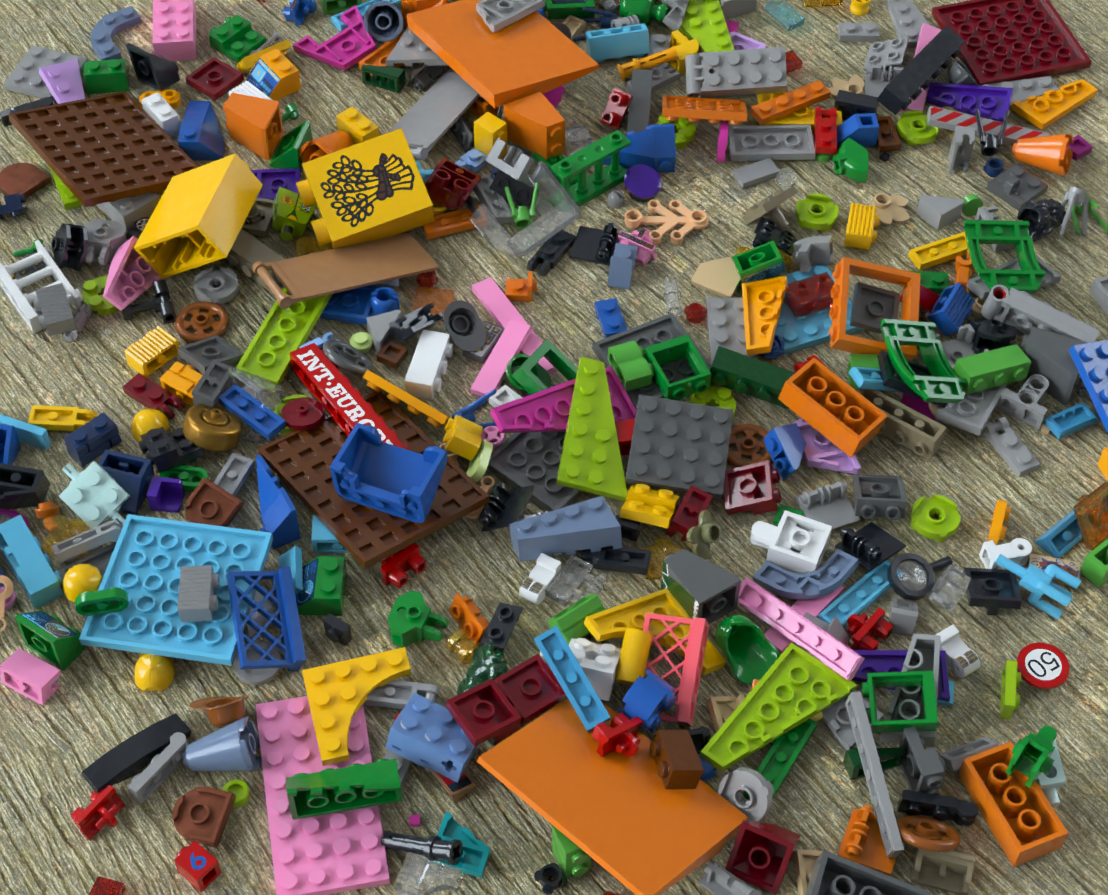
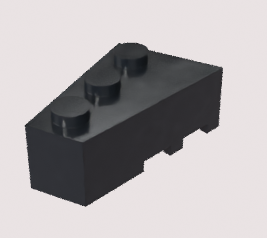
(22, 487)

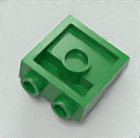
(235, 38)

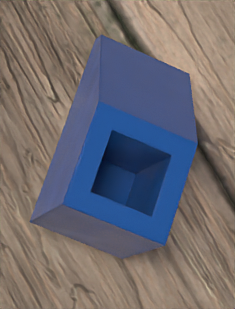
(860, 128)
(785, 448)

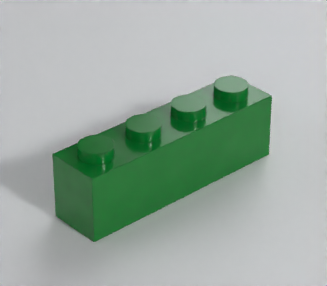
(343, 789)

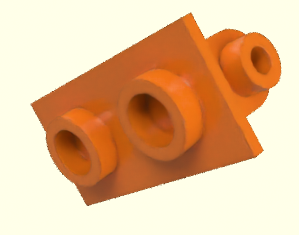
(465, 614)

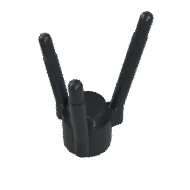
(988, 142)

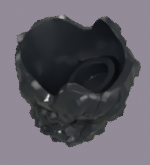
(1042, 217)

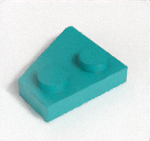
(475, 852)

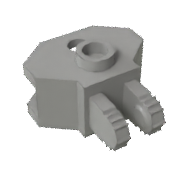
(103, 241)

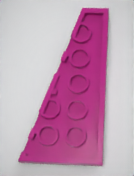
(550, 408)

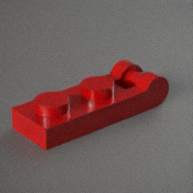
(825, 130)

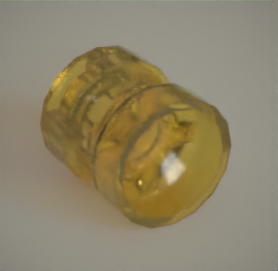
(462, 645)

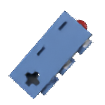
(431, 738)

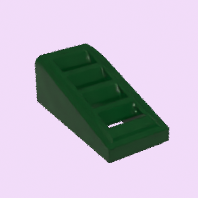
(395, 81)
(888, 759)

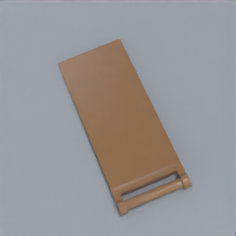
(345, 268)

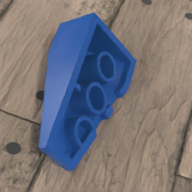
(200, 133)
(651, 148)
(276, 508)

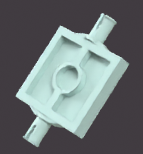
(94, 495)

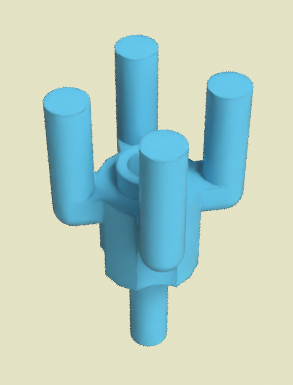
(1040, 583)

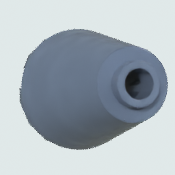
(383, 21)
(226, 749)

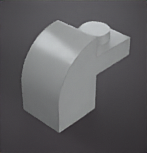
(813, 251)

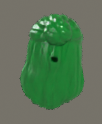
(745, 648)

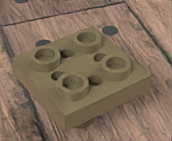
(770, 206)
(260, 210)

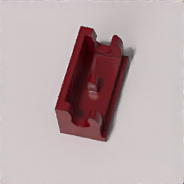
(689, 512)

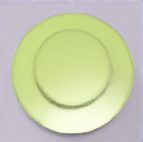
(361, 341)

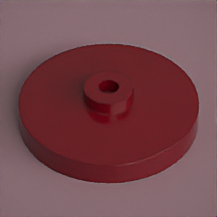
(303, 413)

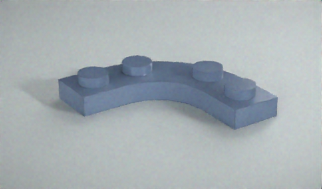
(107, 28)
(807, 585)

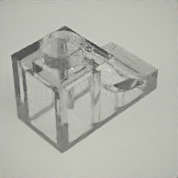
(426, 876)

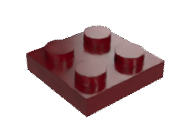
(214, 78)
(531, 687)

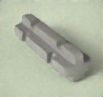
(80, 320)

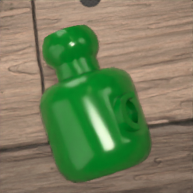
(644, 10)

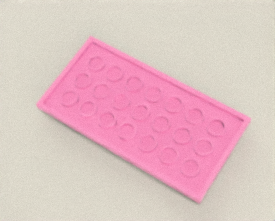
(320, 851)

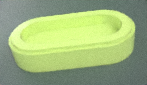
(480, 461)

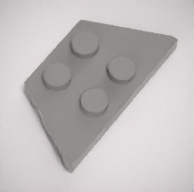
(502, 13)

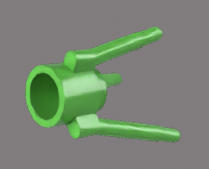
(1080, 210)
(521, 214)

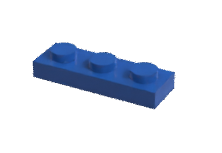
(252, 412)

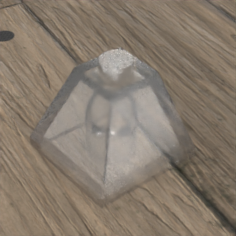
(258, 387)

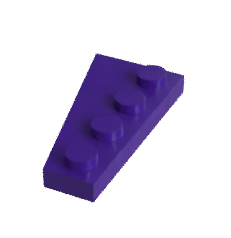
(989, 100)
(892, 661)

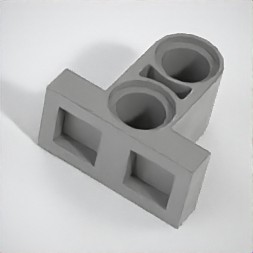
(1027, 402)

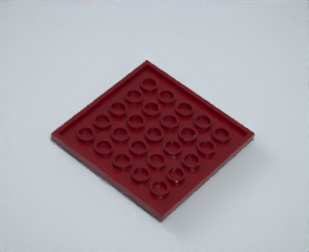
(1012, 39)

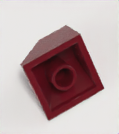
(762, 854)

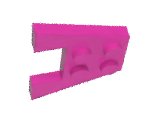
(344, 48)

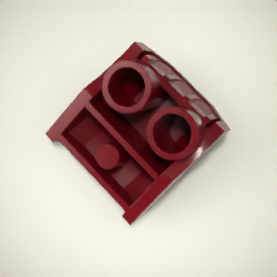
(451, 184)

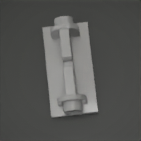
(722, 882)

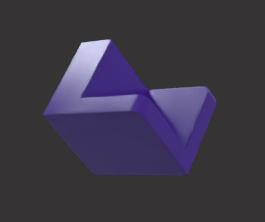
(165, 494)

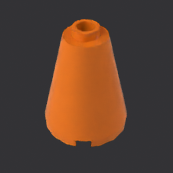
(325, 145)
(1046, 152)

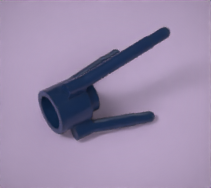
(604, 21)

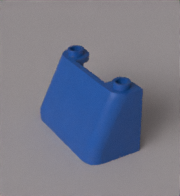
(387, 475)

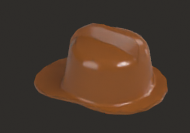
(222, 709)

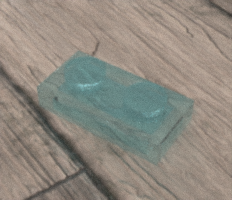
(784, 14)

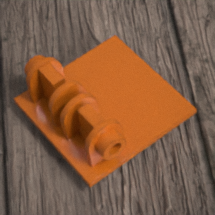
(864, 843)

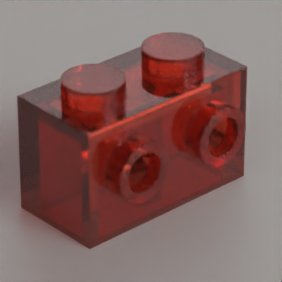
(809, 295)

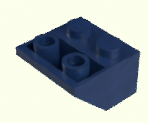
(132, 474)

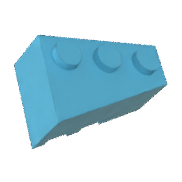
(29, 563)

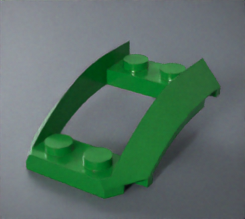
(1004, 232)
(944, 383)

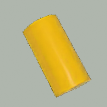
(633, 656)

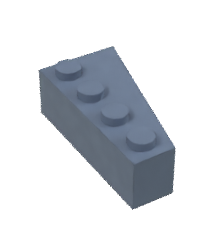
(567, 530)

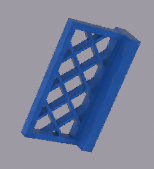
(287, 620)

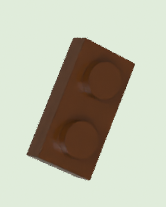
(887, 135)

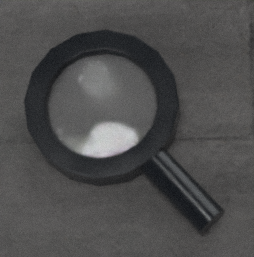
(913, 576)

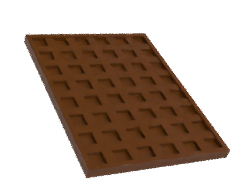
(103, 147)
(368, 534)

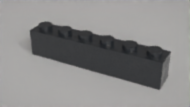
(920, 70)

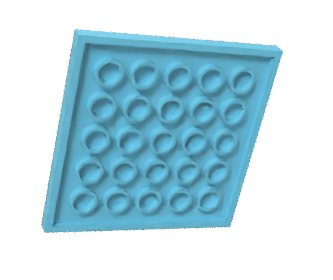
(149, 567)

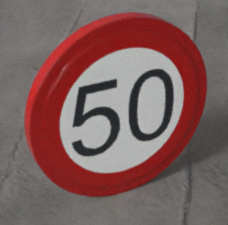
(1043, 665)

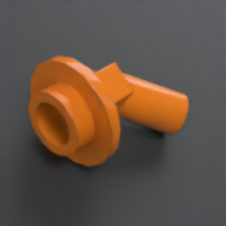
(46, 510)

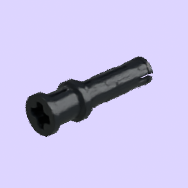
(432, 848)

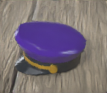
(642, 183)

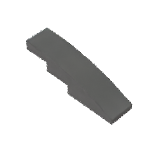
(640, 106)

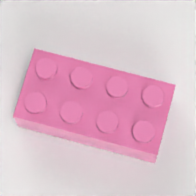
(175, 29)

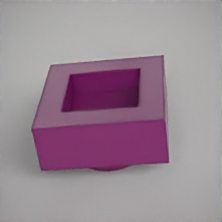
(1080, 148)

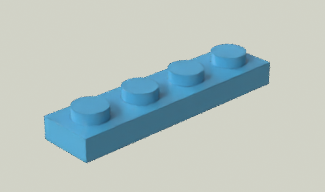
(572, 678)

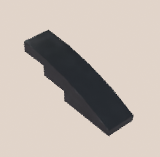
(132, 754)

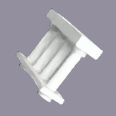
(23, 301)

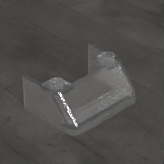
(553, 206)

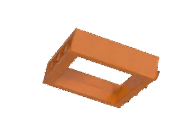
(838, 311)

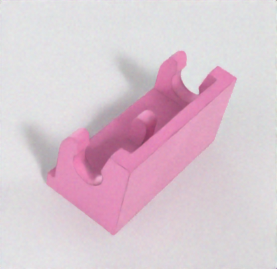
(29, 676)

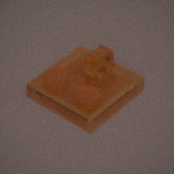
(1093, 516)

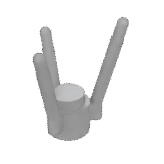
(1075, 196)

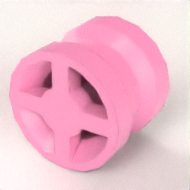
(493, 436)

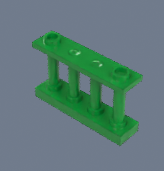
(593, 154)

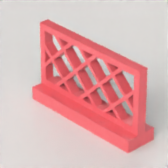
(691, 665)

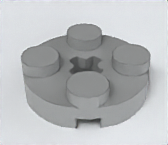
(225, 278)
(757, 787)

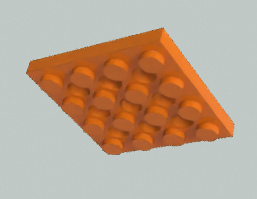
(704, 108)

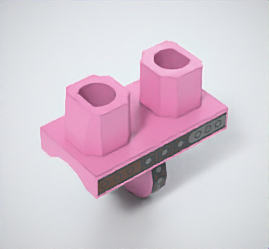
(646, 249)

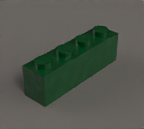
(749, 375)

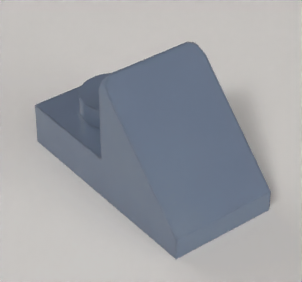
(622, 266)

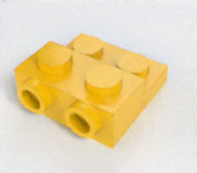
(650, 505)

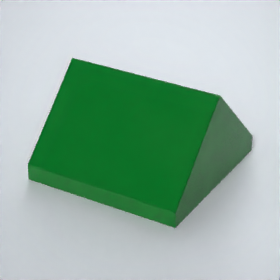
(288, 149)

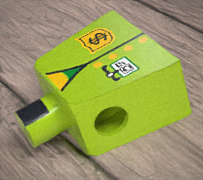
(290, 214)

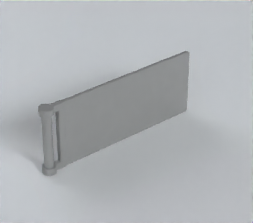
(436, 112)

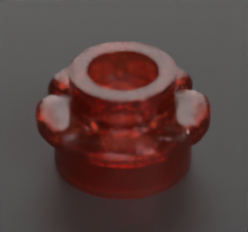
(427, 279)
(695, 312)

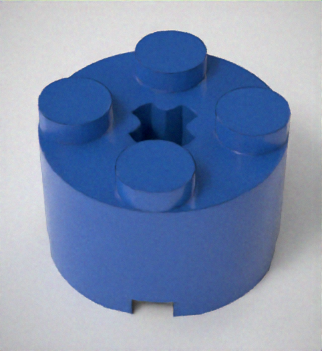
(647, 700)

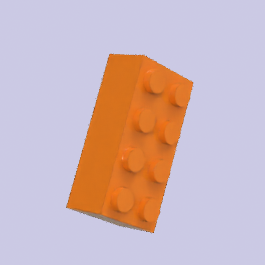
(832, 407)
(1015, 814)

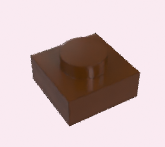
(392, 354)

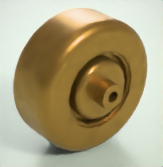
(212, 428)

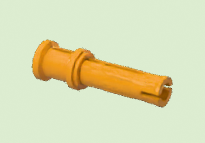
(646, 63)

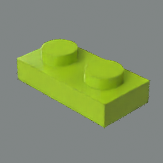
(1009, 682)

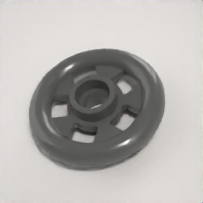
(347, 357)

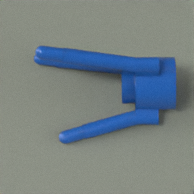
(467, 412)

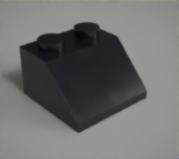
(153, 68)

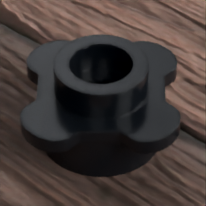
(547, 871)

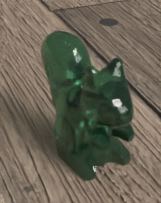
(484, 666)

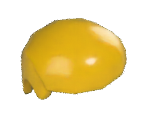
(147, 420)
(81, 579)

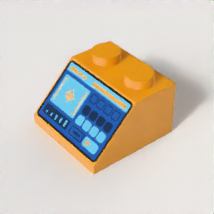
(275, 75)

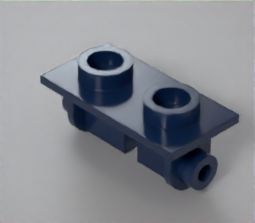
(13, 205)

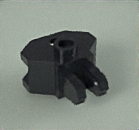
(70, 246)
(991, 334)

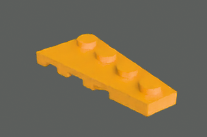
(1054, 103)
(761, 312)
(396, 395)

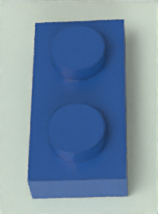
(610, 317)

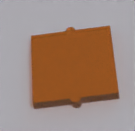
(439, 297)

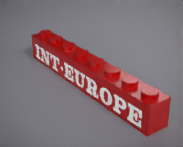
(337, 393)

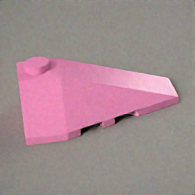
(128, 276)

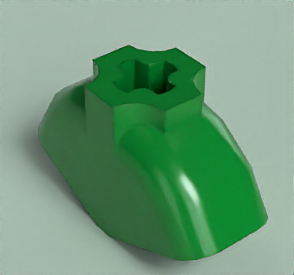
(851, 161)

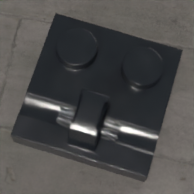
(992, 589)

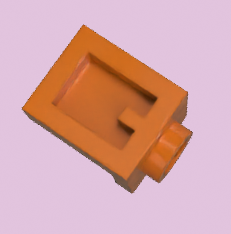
(521, 288)

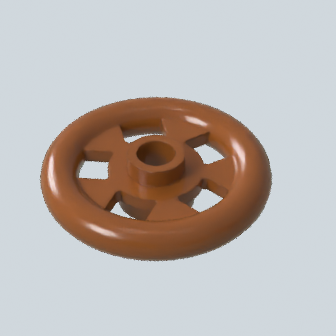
(201, 326)
(749, 431)
(927, 833)

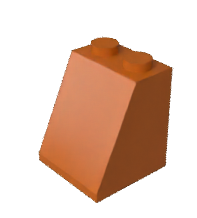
(254, 123)
(535, 125)

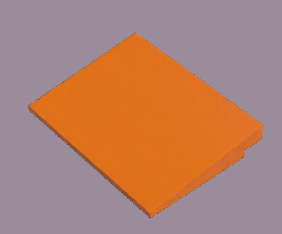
(502, 64)
(613, 802)

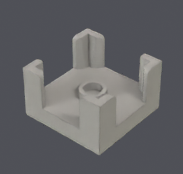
(514, 164)
(960, 346)

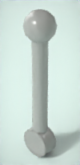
(276, 35)

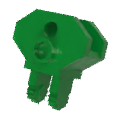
(412, 620)
(1033, 755)

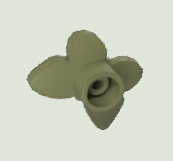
(705, 533)

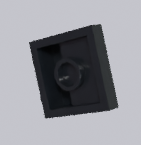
(168, 449)

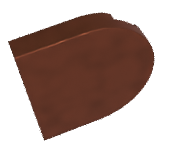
(22, 179)
(211, 505)
(203, 815)

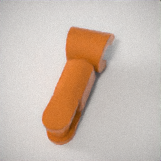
(964, 270)

